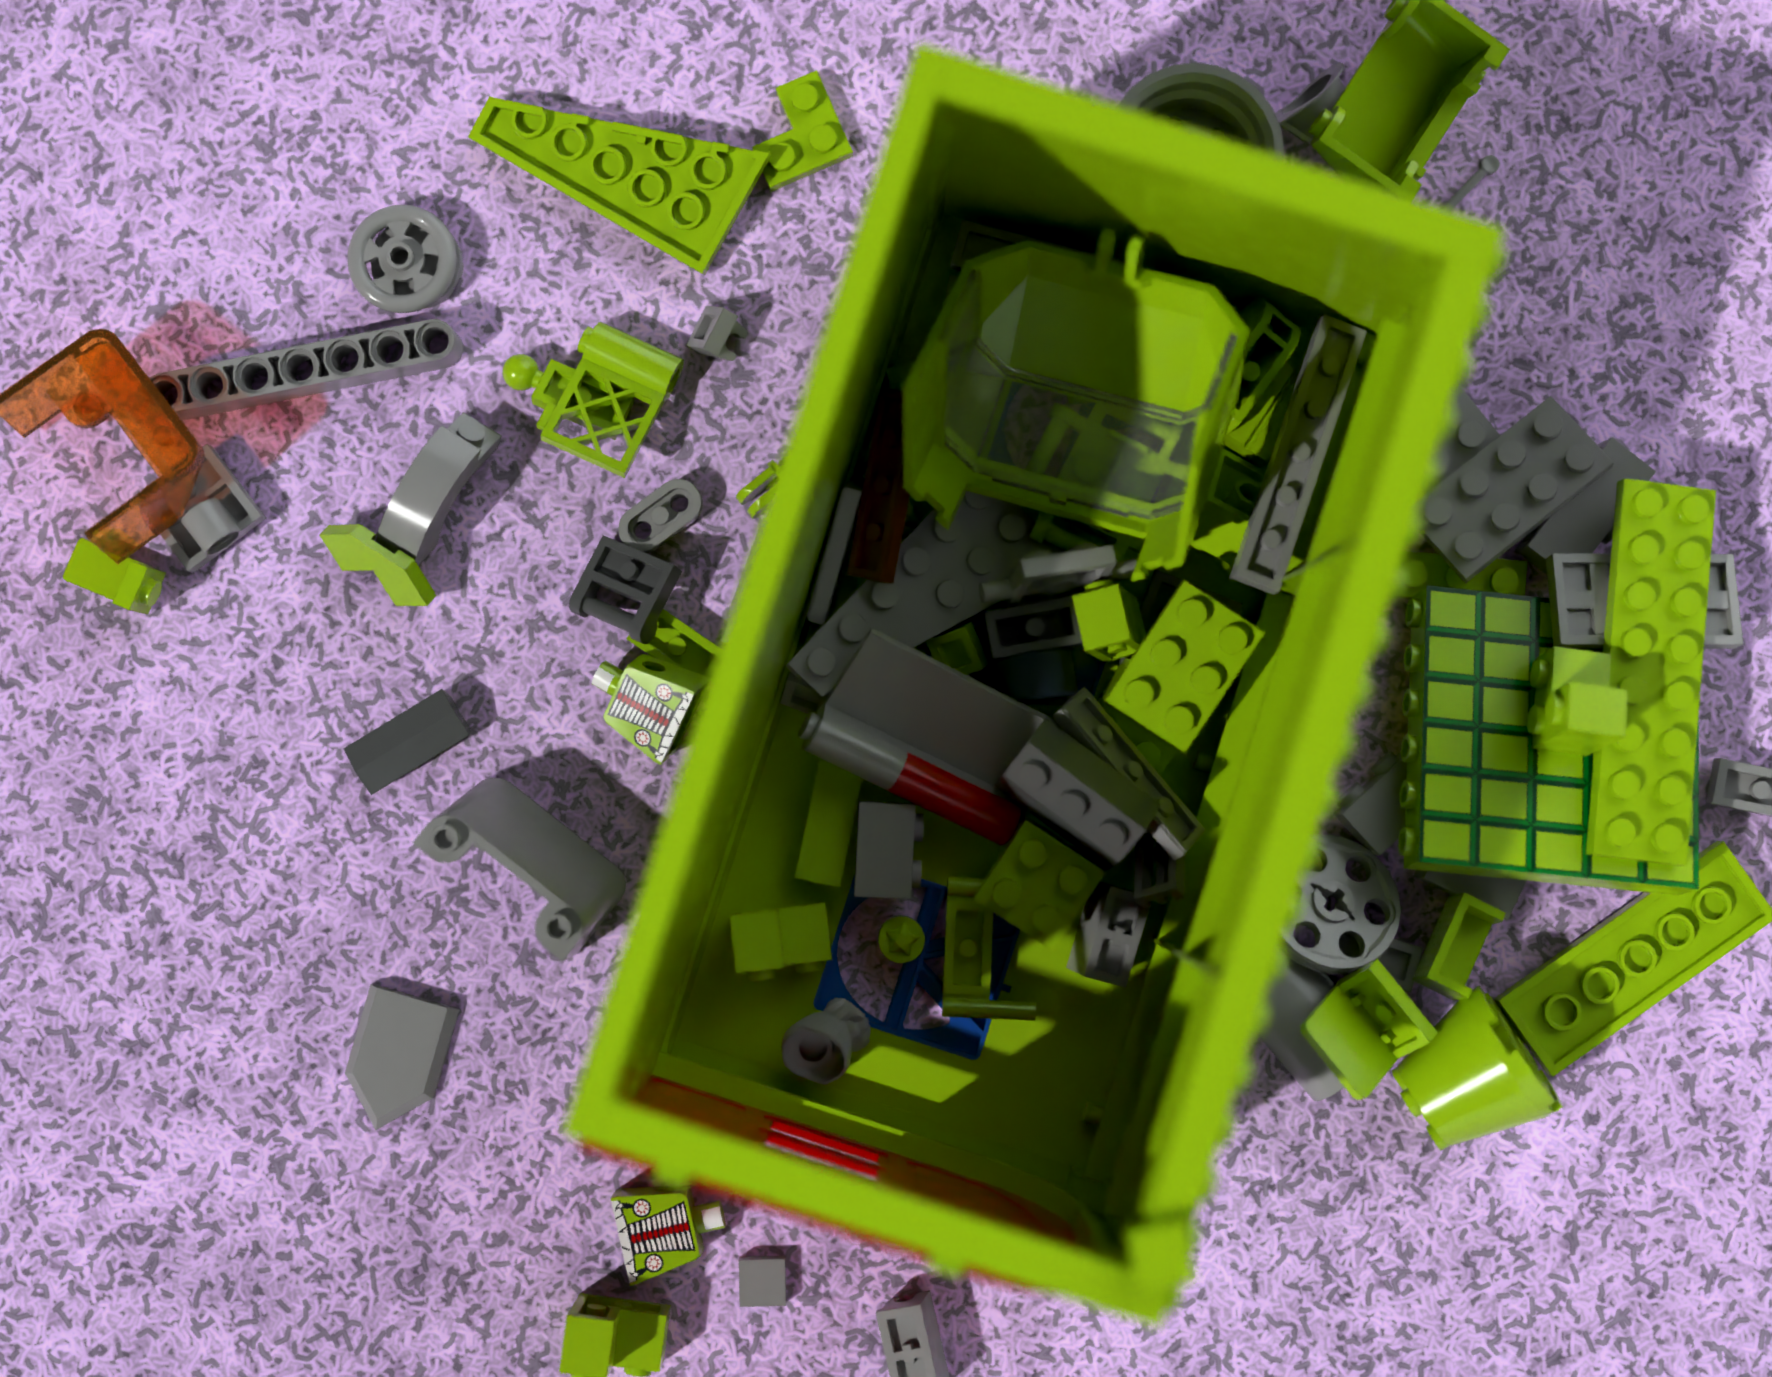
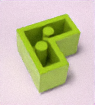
(1574, 702)
(779, 938)
(614, 1333)

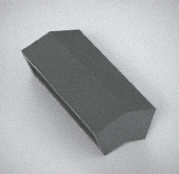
(407, 741)

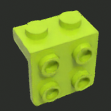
(1365, 1028)

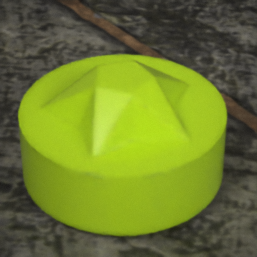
(901, 939)

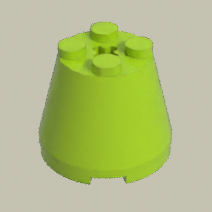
(1474, 1076)

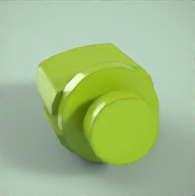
(755, 487)

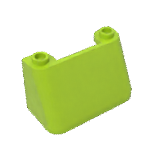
(1405, 95)

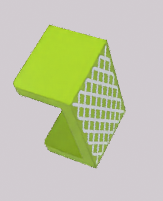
(1456, 945)

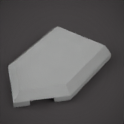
(398, 1052)

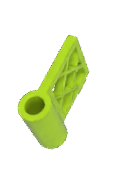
(619, 363)

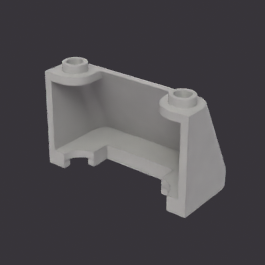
(536, 849)

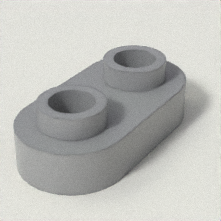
(658, 513)

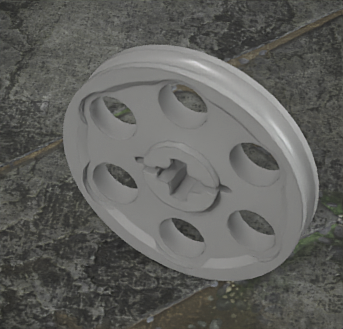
(1348, 915)

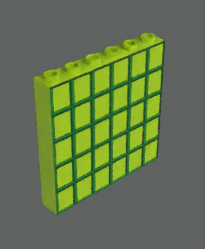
(1473, 781)

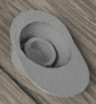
(1319, 94)

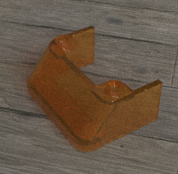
(102, 380)

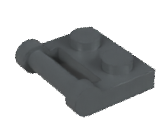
(628, 574)

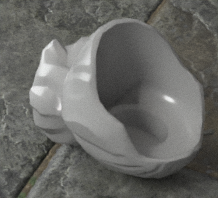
(823, 1042)

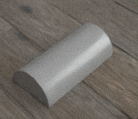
(1289, 1005)

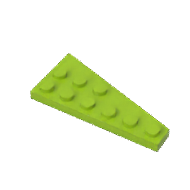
(646, 180)

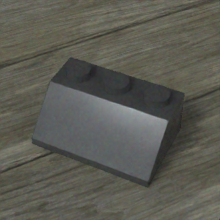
(1078, 795)

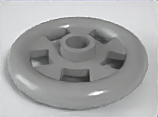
(382, 290)

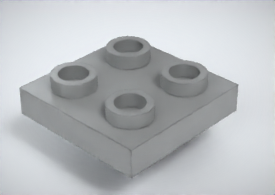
(214, 516)

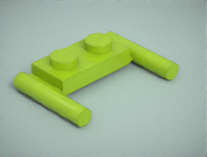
(969, 958)

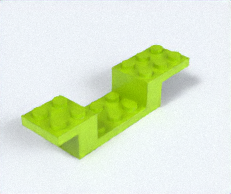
(1160, 706)

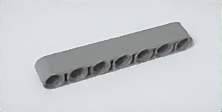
(326, 374)

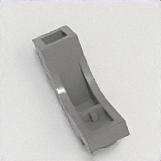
(432, 484)

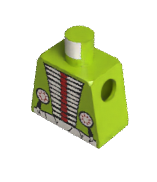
(651, 702)
(661, 1228)

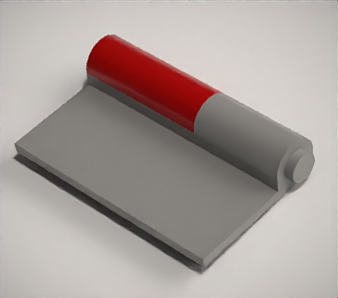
(924, 734)

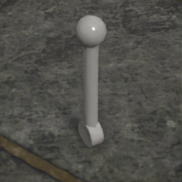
(1487, 167)

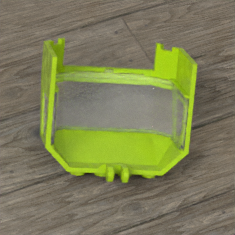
(1076, 393)

